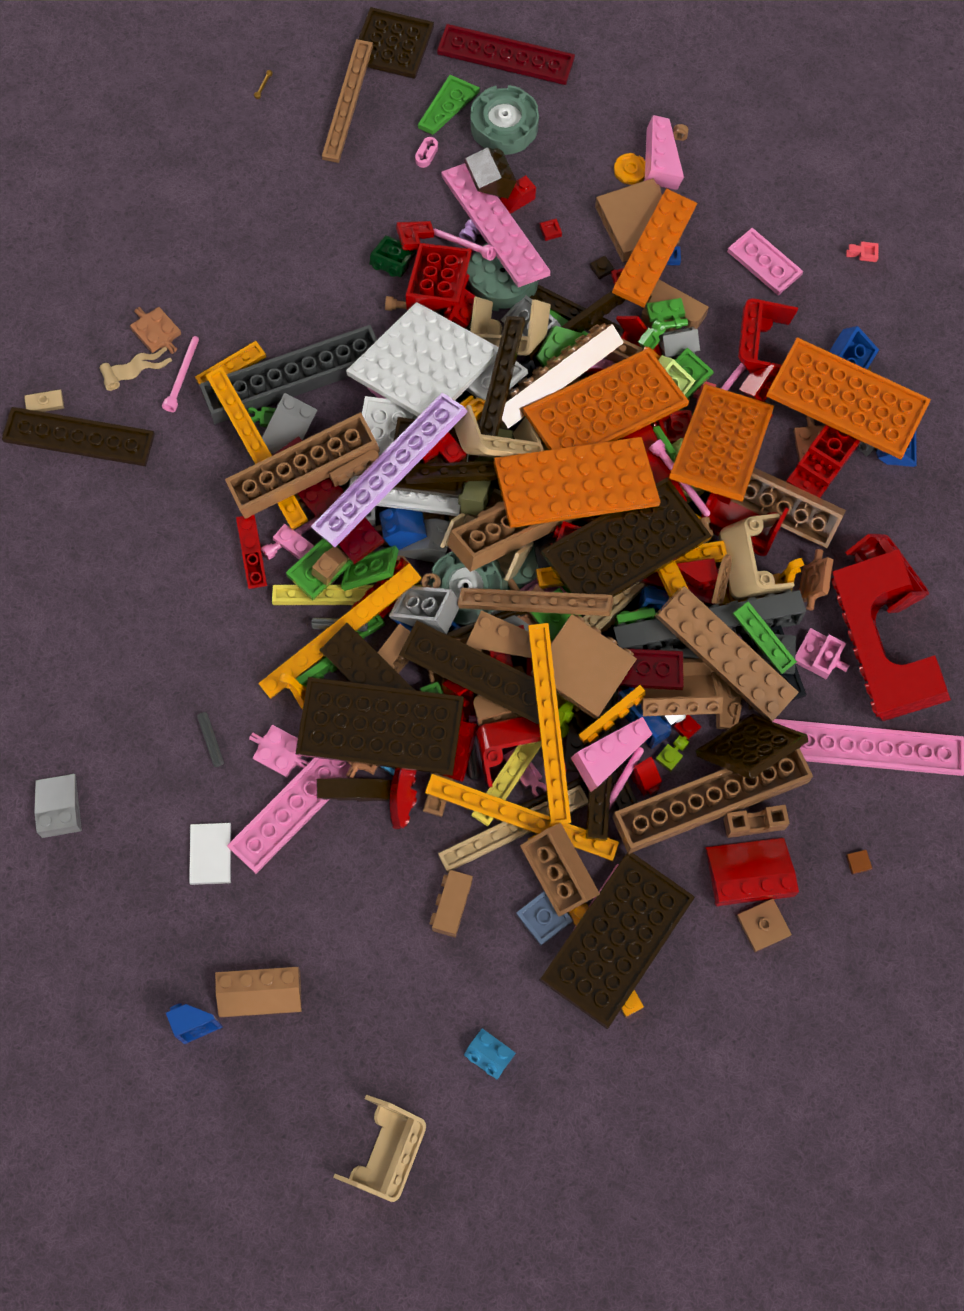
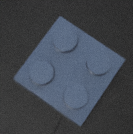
(542, 919)

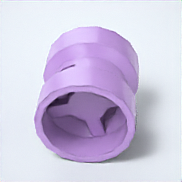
(470, 231)

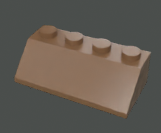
(559, 869)
(258, 992)

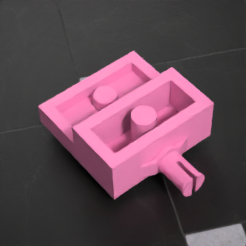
(820, 654)

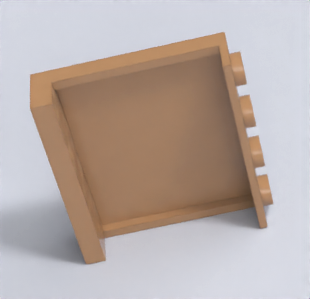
(628, 213)
(588, 665)
(697, 697)

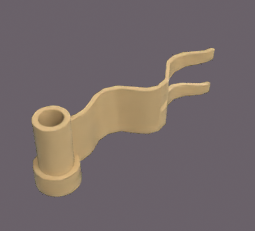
(128, 371)

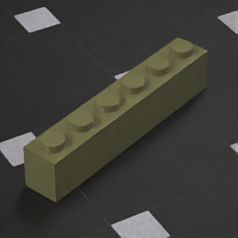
(478, 493)

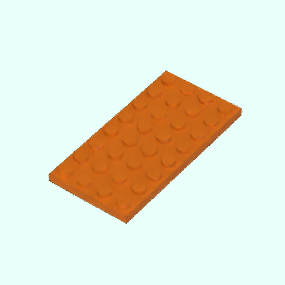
(848, 398)
(607, 404)
(722, 442)
(576, 482)

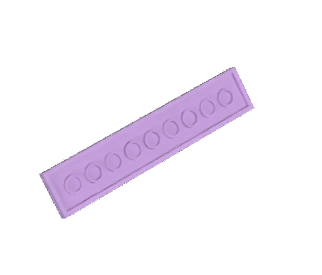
(388, 469)

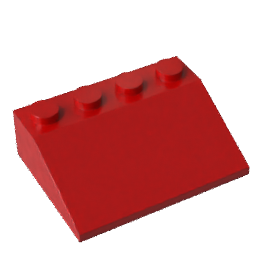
(438, 276)
(751, 872)

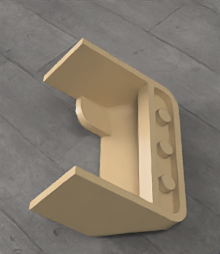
(491, 329)
(477, 444)
(509, 563)
(744, 578)
(392, 1153)

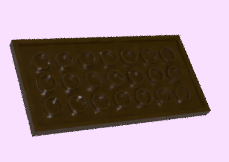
(626, 545)
(380, 726)
(617, 939)

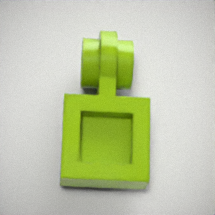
(565, 715)
(670, 756)

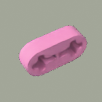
(423, 150)

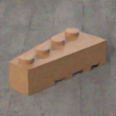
(393, 646)

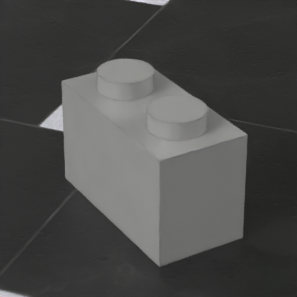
(676, 341)

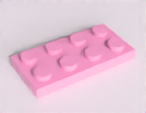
(765, 261)

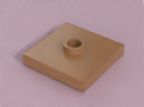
(764, 925)

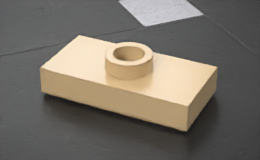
(45, 401)

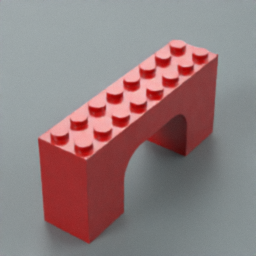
(893, 687)

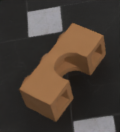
(745, 823)

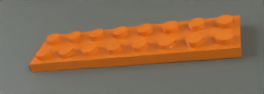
(654, 248)

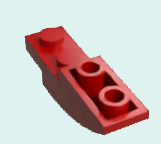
(251, 552)
(402, 797)

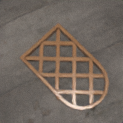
(723, 575)

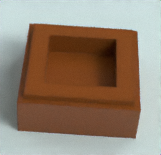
(859, 862)

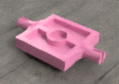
(277, 751)

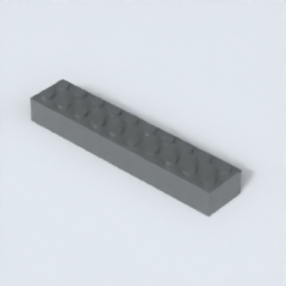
(292, 372)
(776, 610)

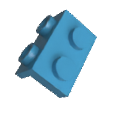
(489, 1054)

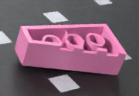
(662, 154)
(606, 755)

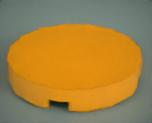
(630, 174)

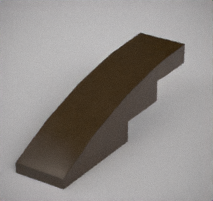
(353, 789)

